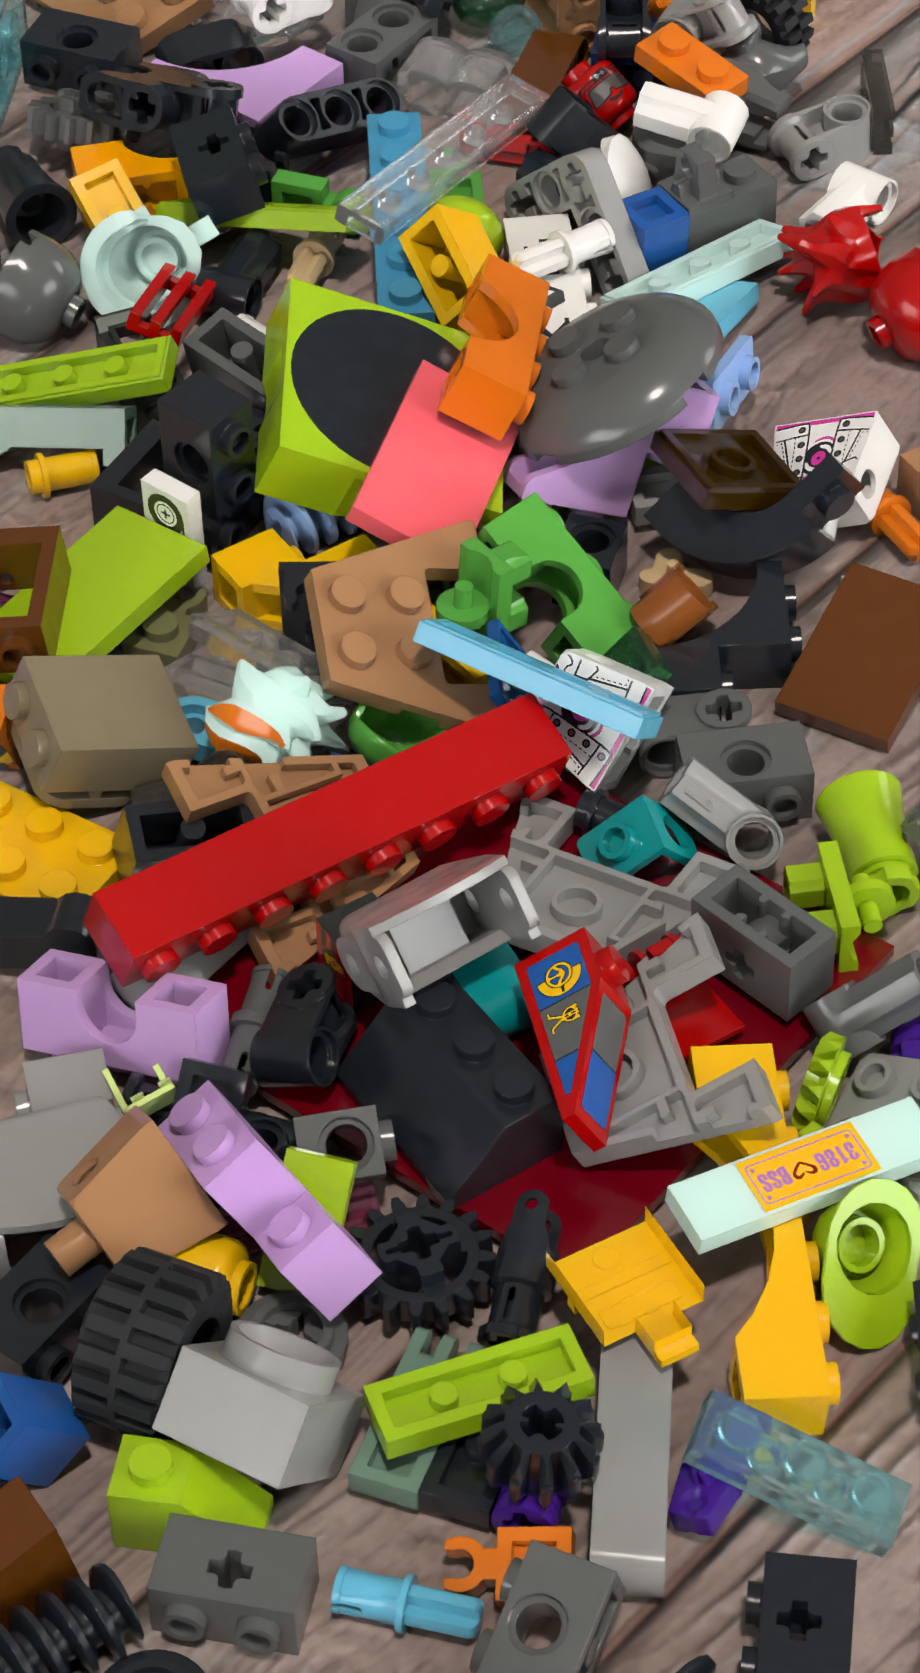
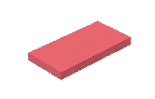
(428, 467)

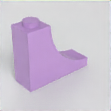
(276, 80)

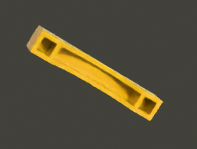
(780, 1349)

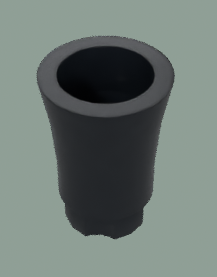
(32, 199)

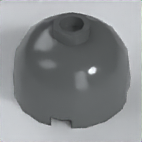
(39, 291)

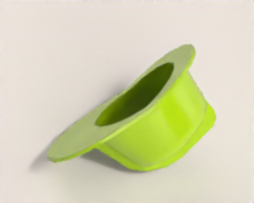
(869, 1261)

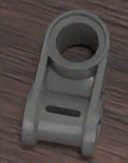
(686, 715)

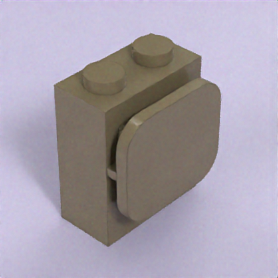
(95, 726)

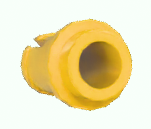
(60, 471)

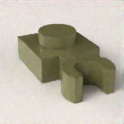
(167, 629)

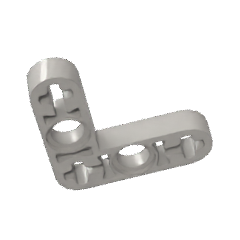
(590, 193)

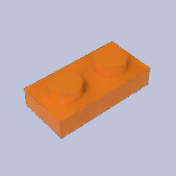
(688, 63)

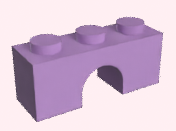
(73, 1009)

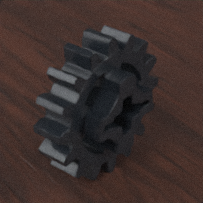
(428, 1264)

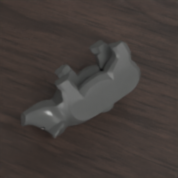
(770, 71)

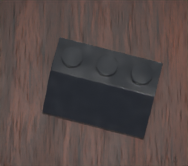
(456, 1093)

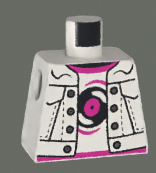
(858, 442)
(598, 751)

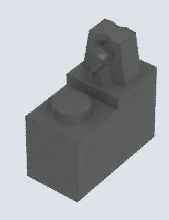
(719, 195)

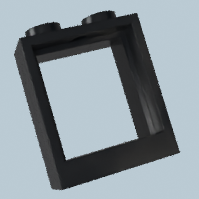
(122, 486)

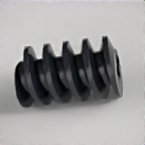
(69, 1627)

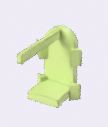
(151, 1102)

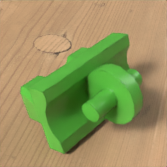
(486, 587)

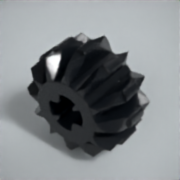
(540, 1443)

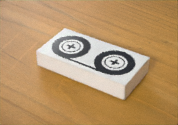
(176, 508)

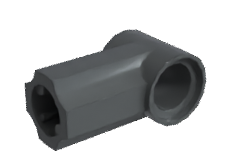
(871, 1006)

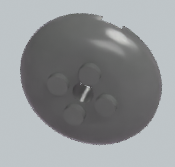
(618, 375)

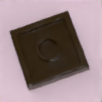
(725, 467)

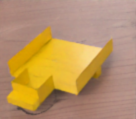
(634, 1286)

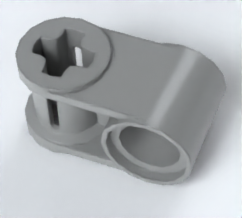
(710, 21)
(827, 136)

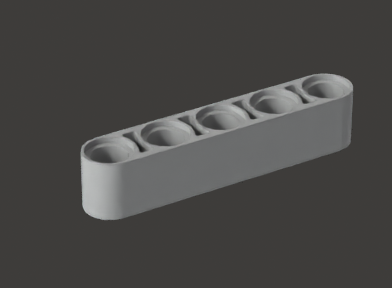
(633, 1468)

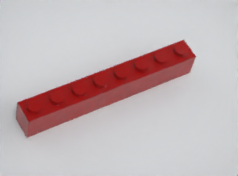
(325, 841)

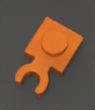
(492, 1563)

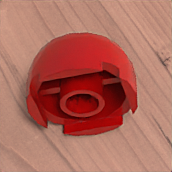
(896, 306)

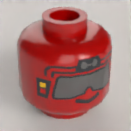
(604, 91)

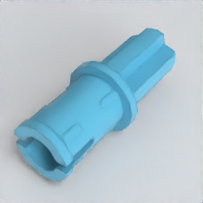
(405, 1603)

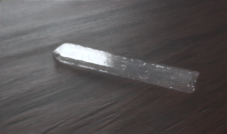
(441, 160)

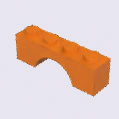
(498, 365)

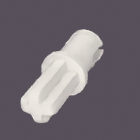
(566, 249)

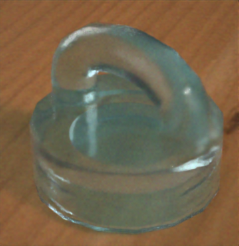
(512, 29)

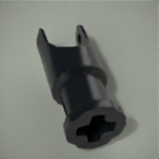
(521, 1271)

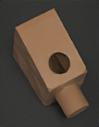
(129, 1196)

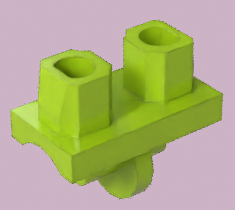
(842, 905)

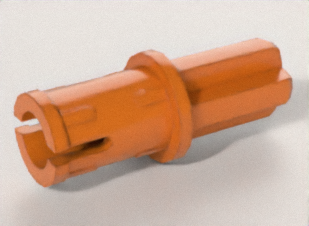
(895, 520)

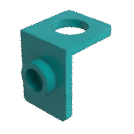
(637, 838)

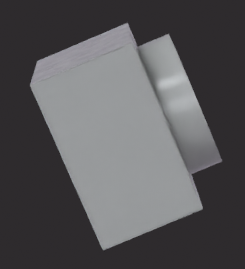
(262, 1405)

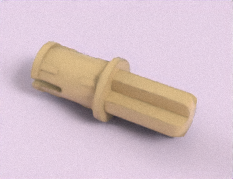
(315, 256)

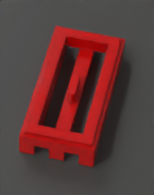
(179, 289)

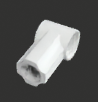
(709, 120)
(851, 187)

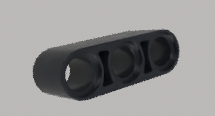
(324, 118)

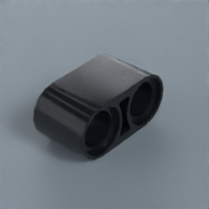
(211, 47)

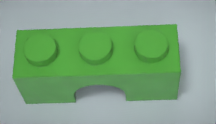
(590, 605)

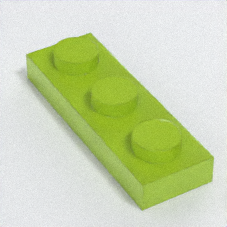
(451, 1396)

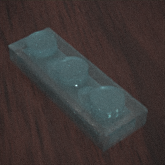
(797, 1473)

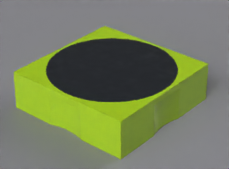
(333, 389)

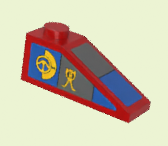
(580, 1026)

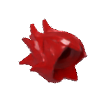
(834, 256)

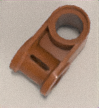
(672, 607)

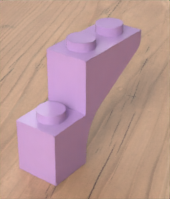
(609, 481)
(268, 1200)

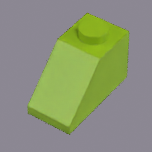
(170, 1477)

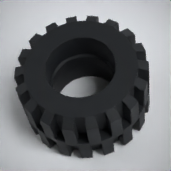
(136, 1333)

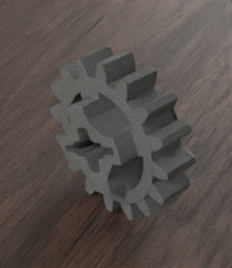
(67, 124)

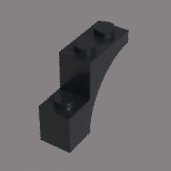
(748, 649)

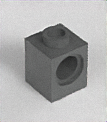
(315, 1129)

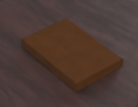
(860, 662)

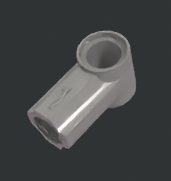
(719, 812)

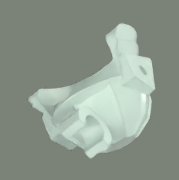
(129, 252)

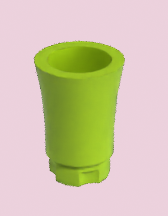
(865, 819)

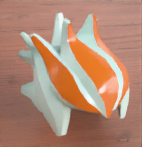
(272, 715)

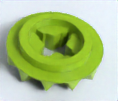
(822, 1082)

